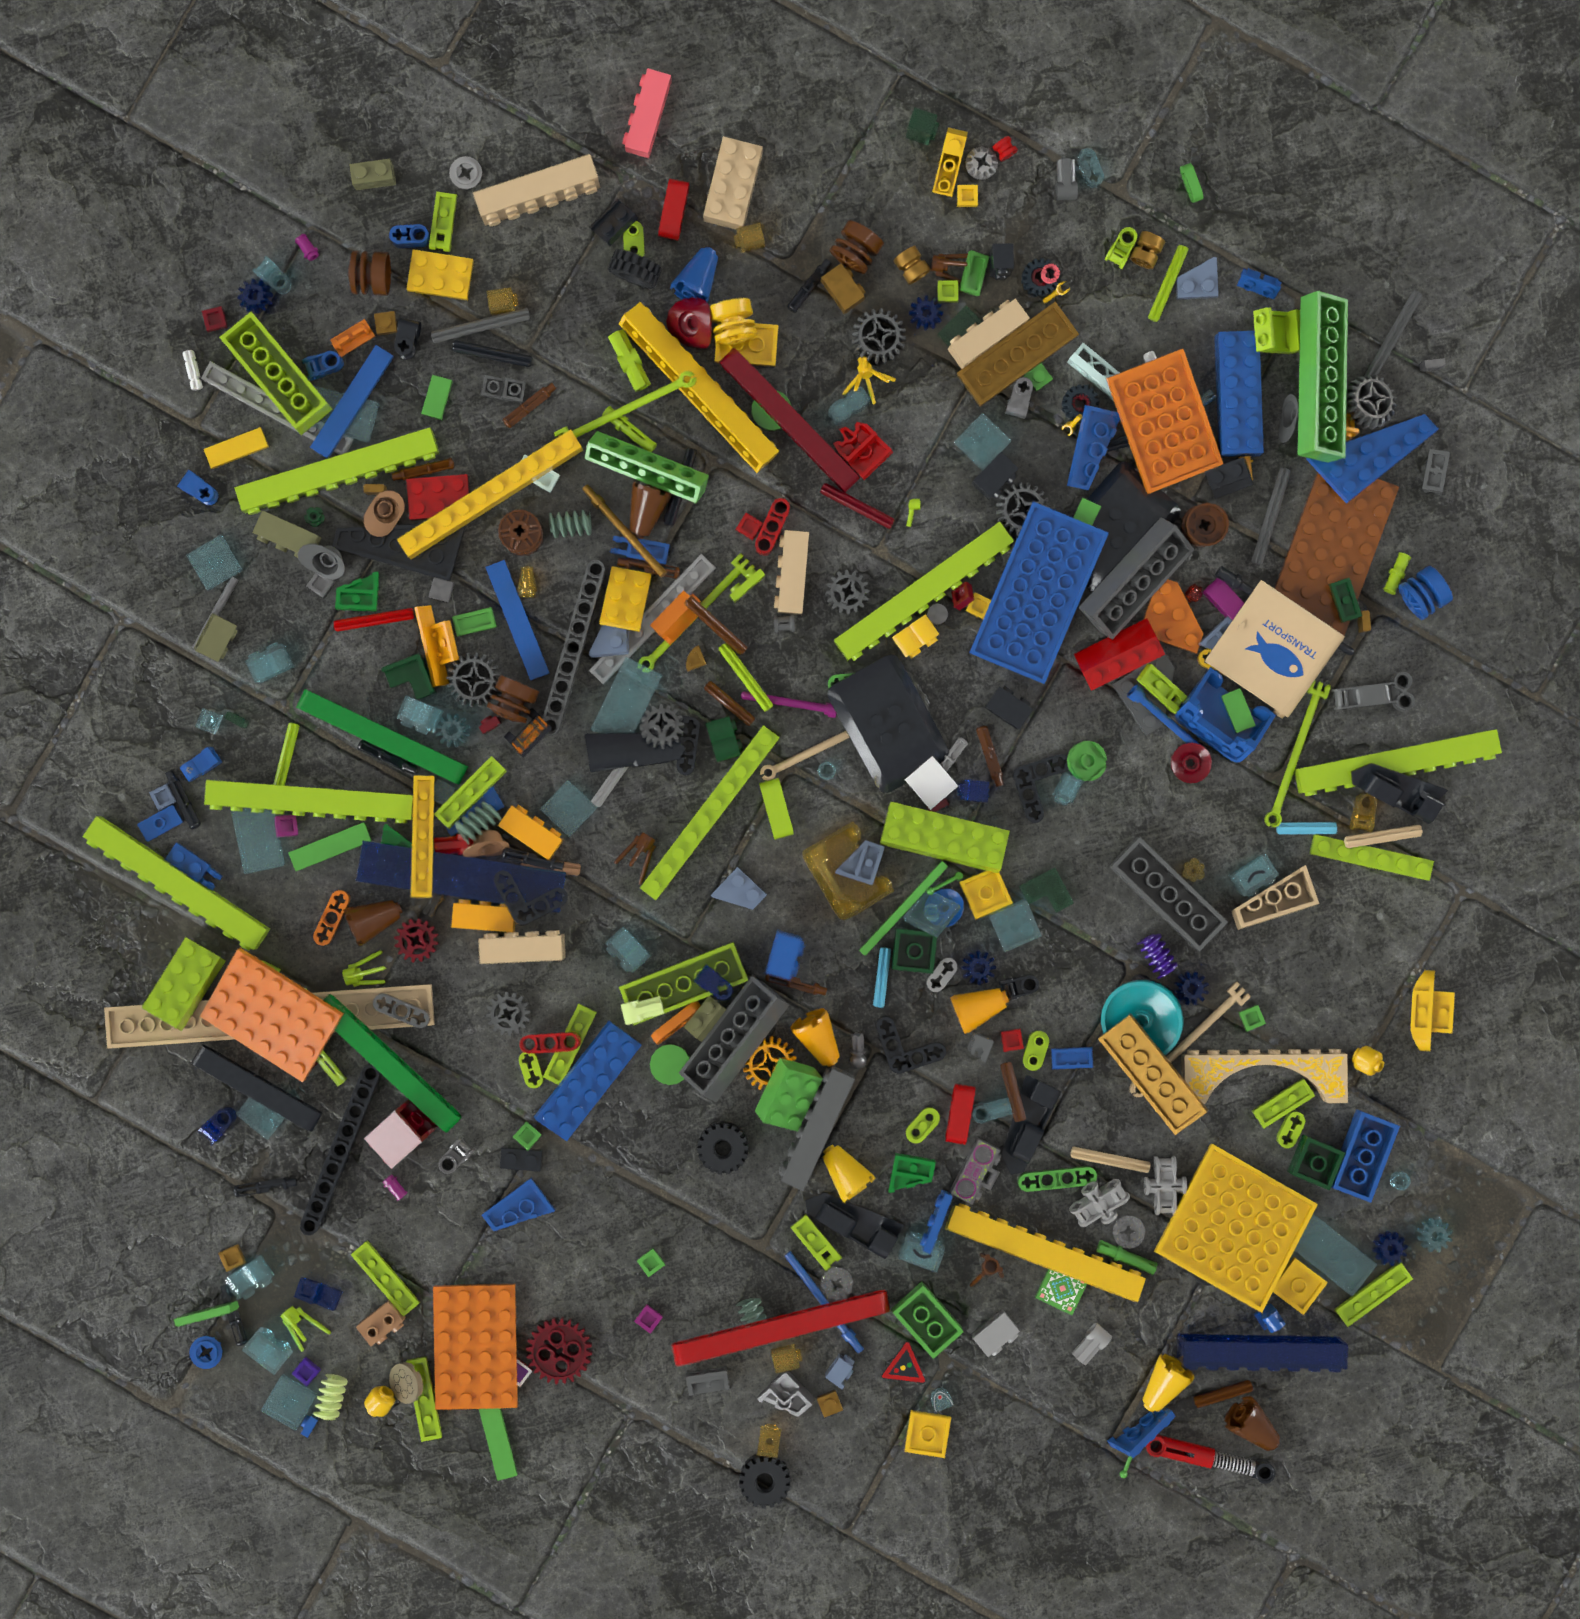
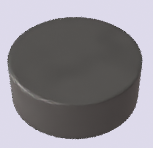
(937, 614)

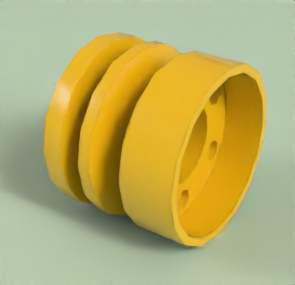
(732, 316)

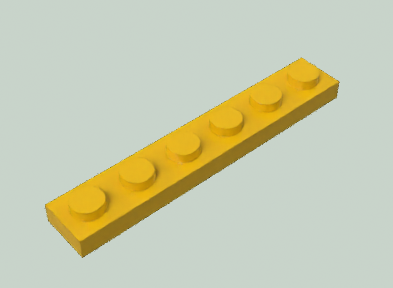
(422, 837)

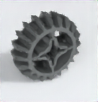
(887, 334)
(1375, 392)
(1018, 501)
(474, 670)

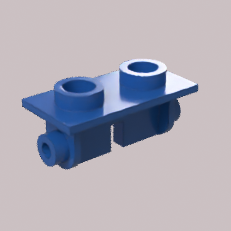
(1267, 287)

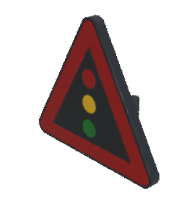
(904, 1366)

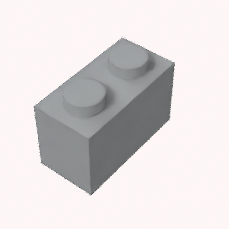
(995, 1333)

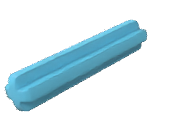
(1307, 828)
(882, 977)

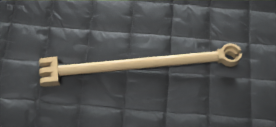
(803, 755)
(1235, 997)

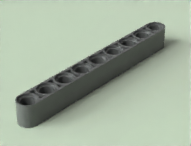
(572, 637)

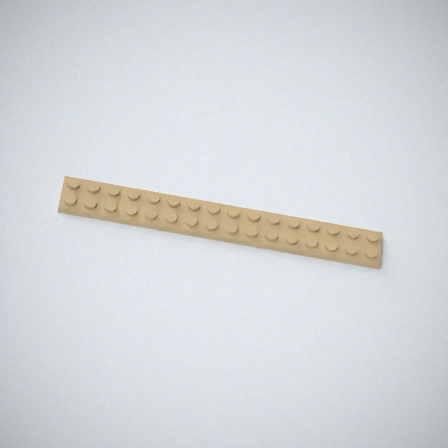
(136, 1027)

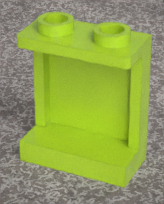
(1277, 331)

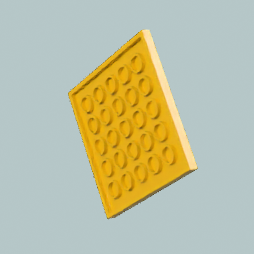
(1236, 1228)

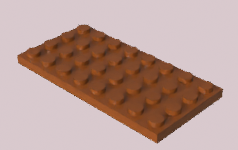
(1332, 545)

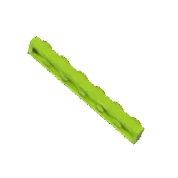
(1372, 857)

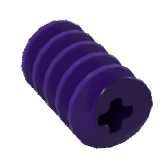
(1158, 954)

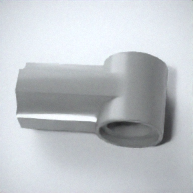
(1095, 1340)

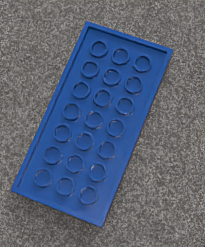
(1038, 592)

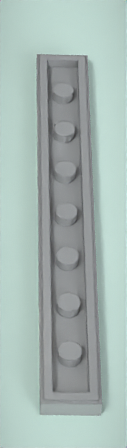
(258, 399)
(687, 581)

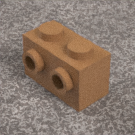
(381, 1323)

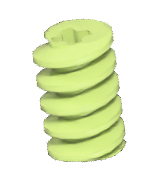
(331, 1397)

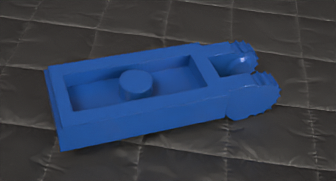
(656, 549)
(192, 865)

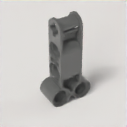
(1376, 694)

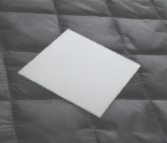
(931, 782)

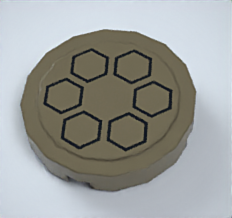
(405, 1382)

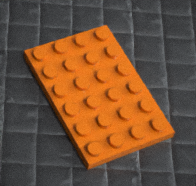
(1164, 421)
(271, 1015)
(475, 1346)

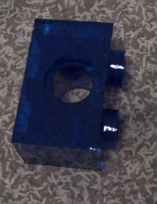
(973, 790)

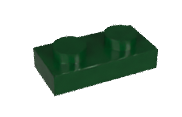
(1345, 600)

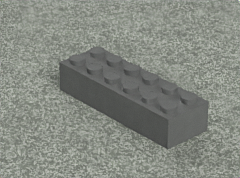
(1136, 578)
(1168, 894)
(734, 1039)
(817, 1127)

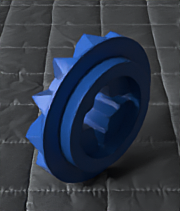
(204, 1361)

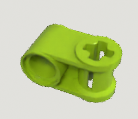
(1121, 250)

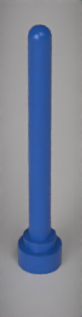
(1137, 694)

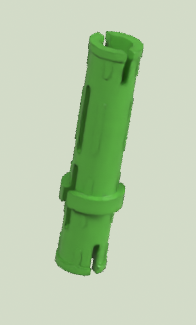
(1126, 1257)

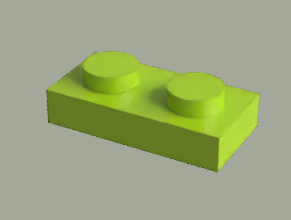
(741, 589)

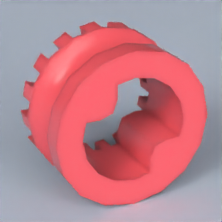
(1044, 272)

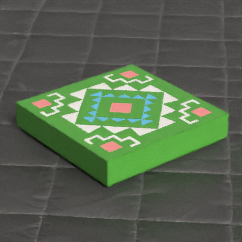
(1060, 1291)

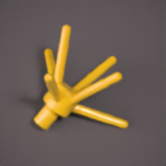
(866, 372)

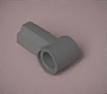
(1066, 185)

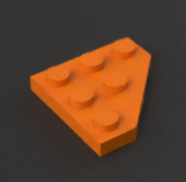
(1173, 618)

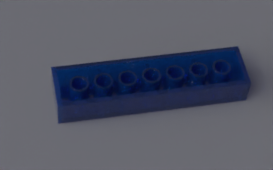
(1262, 1352)

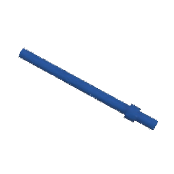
(847, 1333)

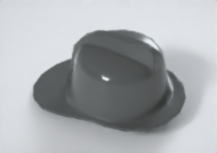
(1289, 418)
(322, 560)

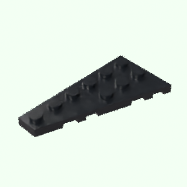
(435, 562)

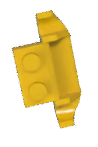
(1430, 1011)

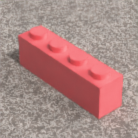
(647, 113)

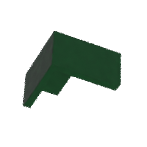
(411, 670)

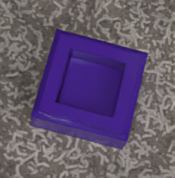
(306, 1371)

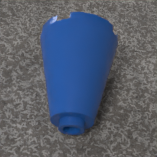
(697, 276)

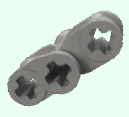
(1165, 1185)
(1105, 1198)

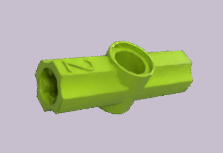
(629, 360)

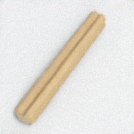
(1383, 836)
(1110, 1159)

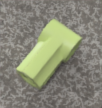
(638, 1010)

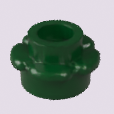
(320, 517)

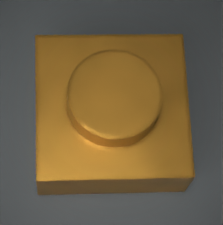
(385, 323)
(829, 1403)

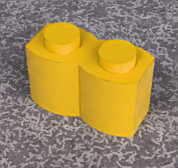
(916, 636)

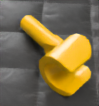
(1058, 291)
(1072, 424)

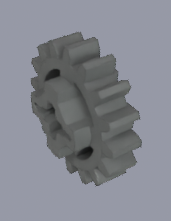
(834, 587)
(669, 726)
(513, 1022)

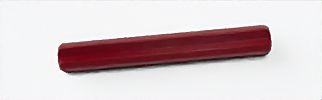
(857, 505)

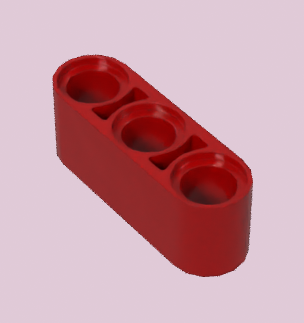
(673, 209)
(779, 519)
(540, 1042)
(960, 1114)

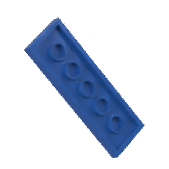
(587, 1080)

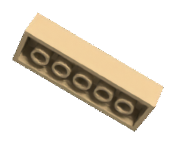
(537, 190)

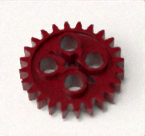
(570, 1335)

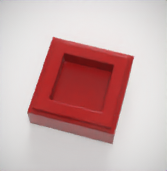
(749, 526)
(1012, 1040)

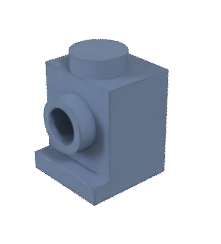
(840, 1370)

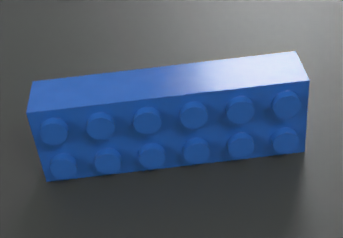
(1238, 394)

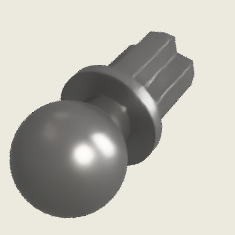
(858, 1060)

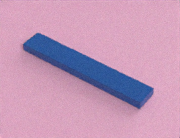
(352, 402)
(517, 620)

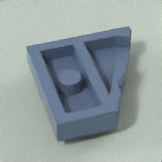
(1199, 282)
(862, 863)
(739, 890)

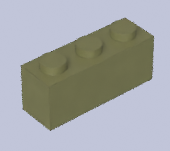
(283, 534)

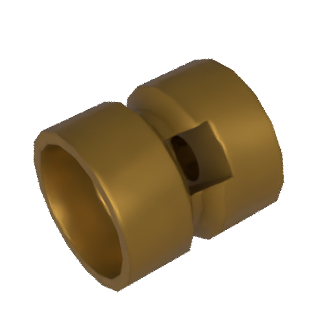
(1148, 247)
(913, 266)

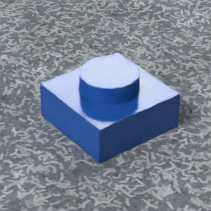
(308, 1424)

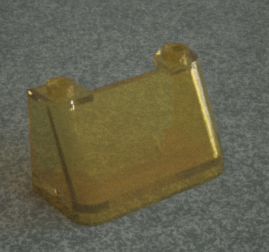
(844, 894)

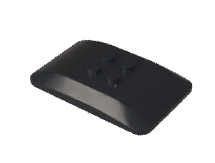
(1126, 516)
(887, 722)

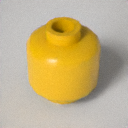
(1368, 1060)
(379, 1401)

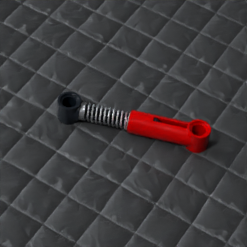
(1208, 1457)

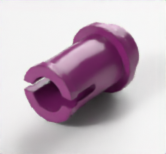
(307, 248)
(394, 1187)

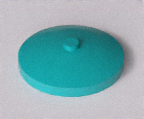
(1151, 1006)

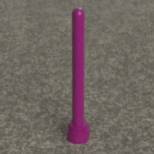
(826, 708)

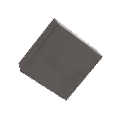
(1431, 365)
(320, 585)
(441, 590)

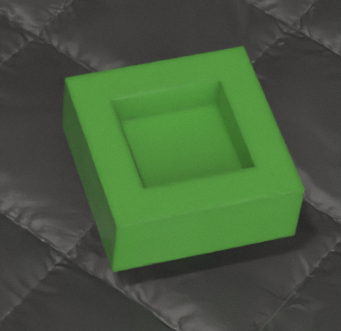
(1039, 377)
(1252, 1017)
(527, 1136)
(650, 1262)

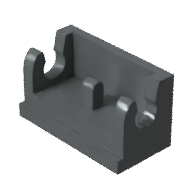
(1436, 471)
(981, 1044)
(707, 1380)

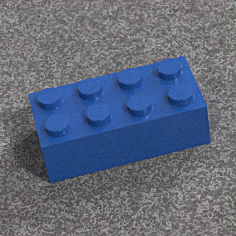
(784, 954)
(1366, 1154)

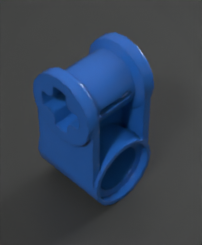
(318, 365)
(197, 487)

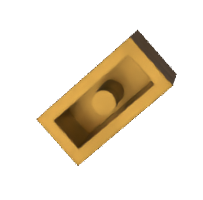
(843, 288)

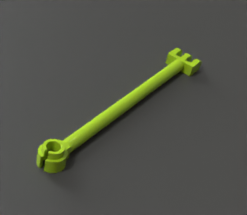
(632, 406)
(739, 569)
(1316, 695)

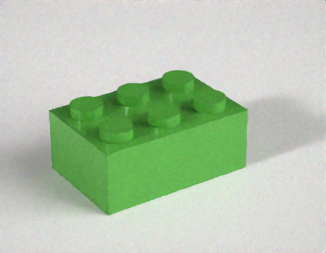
(788, 1094)
(927, 1320)

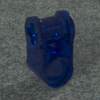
(711, 980)
(216, 1127)

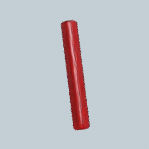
(374, 619)

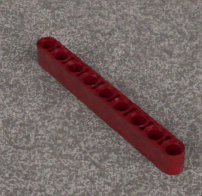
(789, 420)

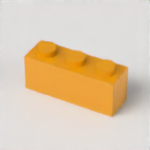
(531, 831)
(482, 916)

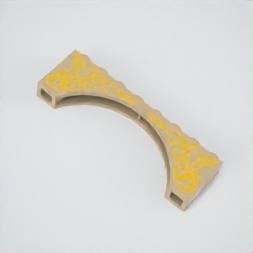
(1322, 1069)

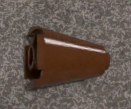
(646, 508)
(371, 919)
(1252, 1424)

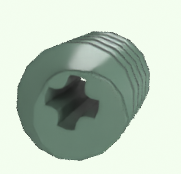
(570, 524)
(477, 821)
(752, 1310)

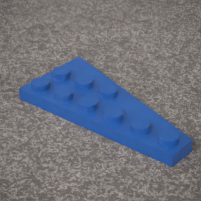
(1373, 456)

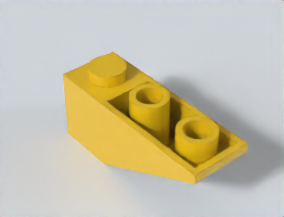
(950, 162)

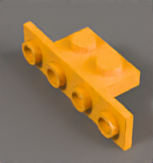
(437, 644)

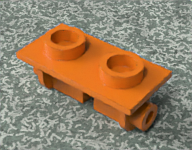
(352, 338)

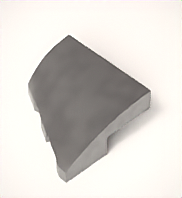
(787, 1394)

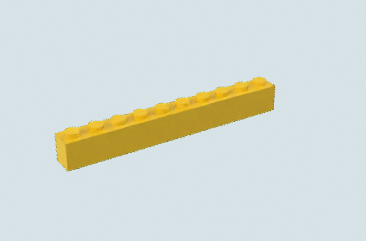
(705, 394)
(490, 494)
(1045, 1253)

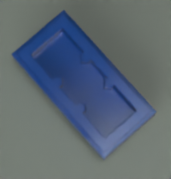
(160, 823)
(1072, 1057)

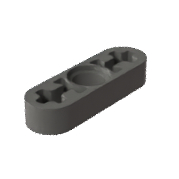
(385, 1010)

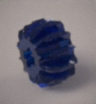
(248, 299)
(918, 313)
(975, 974)
(1197, 992)
(1387, 1255)

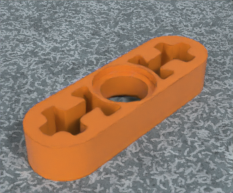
(331, 933)
(675, 1023)

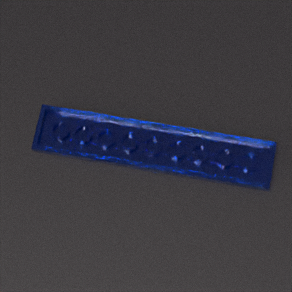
(458, 875)

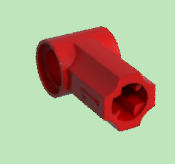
(451, 844)

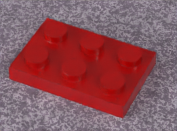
(434, 494)

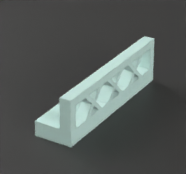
(1088, 370)

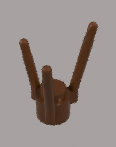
(941, 262)
(643, 843)
(989, 1267)

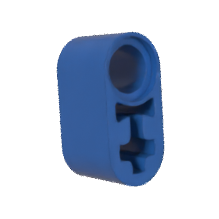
(405, 242)

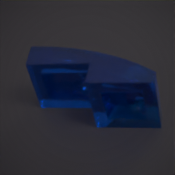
(318, 1293)

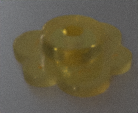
(1197, 874)

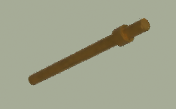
(599, 503)

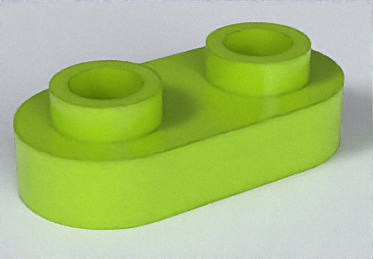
(634, 240)
(1035, 1050)
(923, 1125)

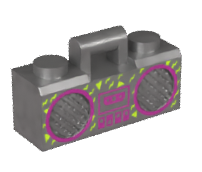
(970, 1177)

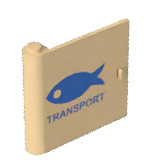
(1274, 649)

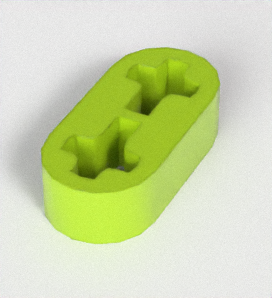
(526, 1070)
(1286, 1127)

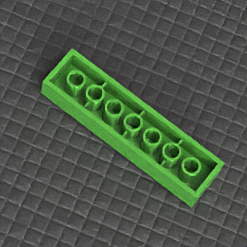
(1323, 377)

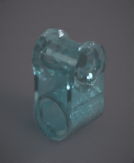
(270, 274)

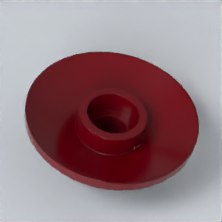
(1201, 765)

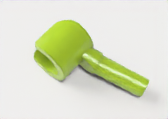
(914, 504)

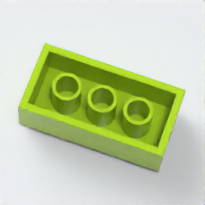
(183, 984)

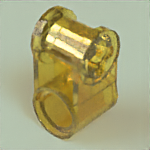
(1363, 814)

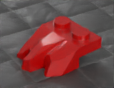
(862, 449)

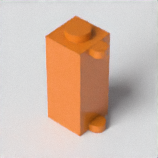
(674, 619)

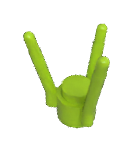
(354, 975)
(291, 1318)

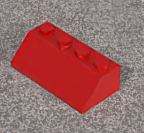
(1119, 656)

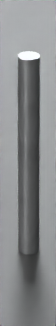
(221, 601)

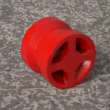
(1005, 148)

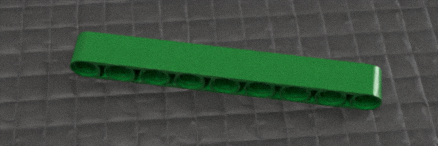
(382, 737)
(394, 1068)

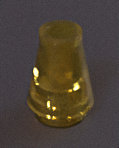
(527, 584)

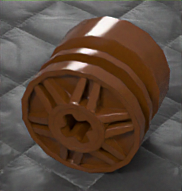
(858, 244)
(368, 273)
(1215, 530)
(529, 541)
(512, 699)

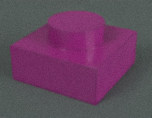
(286, 826)
(648, 1318)

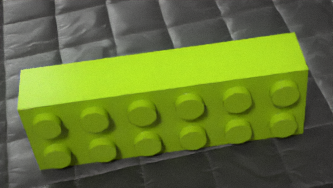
(276, 373)
(944, 837)
(676, 982)

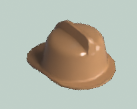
(383, 513)
(487, 844)

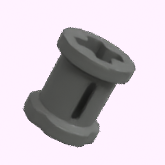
(784, 627)

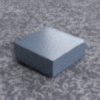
(163, 797)

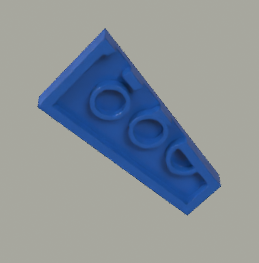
(1093, 438)

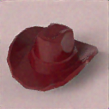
(691, 322)

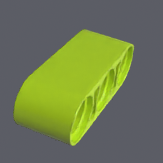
(776, 808)

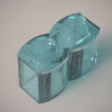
(843, 409)
(269, 663)
(420, 715)
(1067, 789)
(627, 949)
(249, 1277)

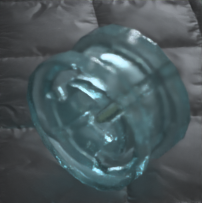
(822, 766)
(1403, 1175)

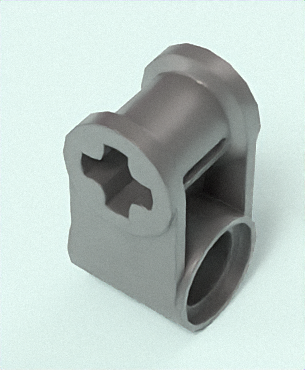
(1019, 401)
(456, 1154)

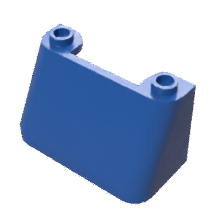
(1207, 718)

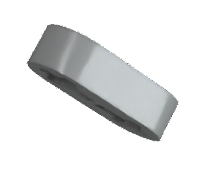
(945, 978)

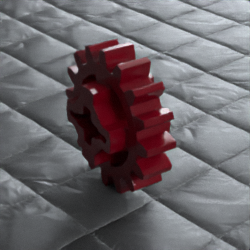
(409, 951)

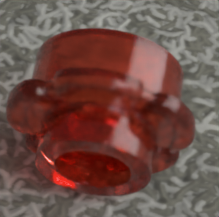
(1193, 593)

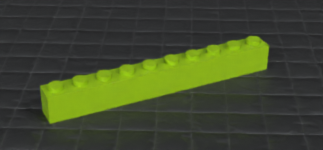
(336, 471)
(923, 591)
(1401, 760)
(306, 799)
(709, 812)
(175, 882)

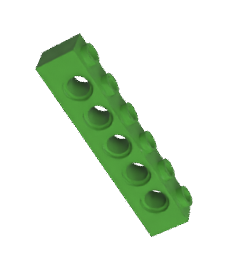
(646, 467)

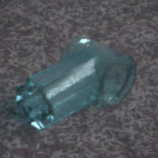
(994, 1110)

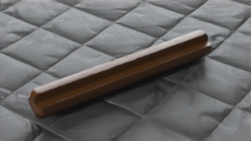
(715, 625)

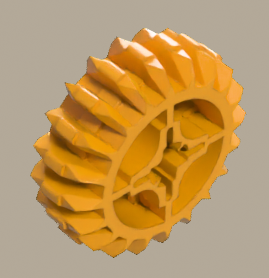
(765, 1046)

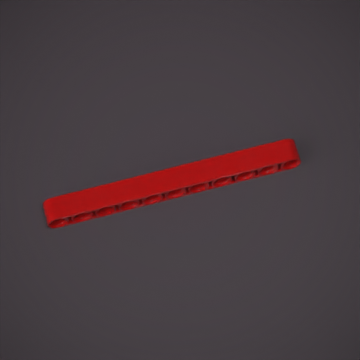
(780, 1327)

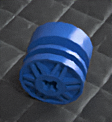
(1425, 592)

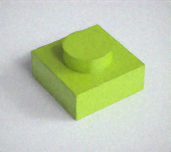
(947, 291)

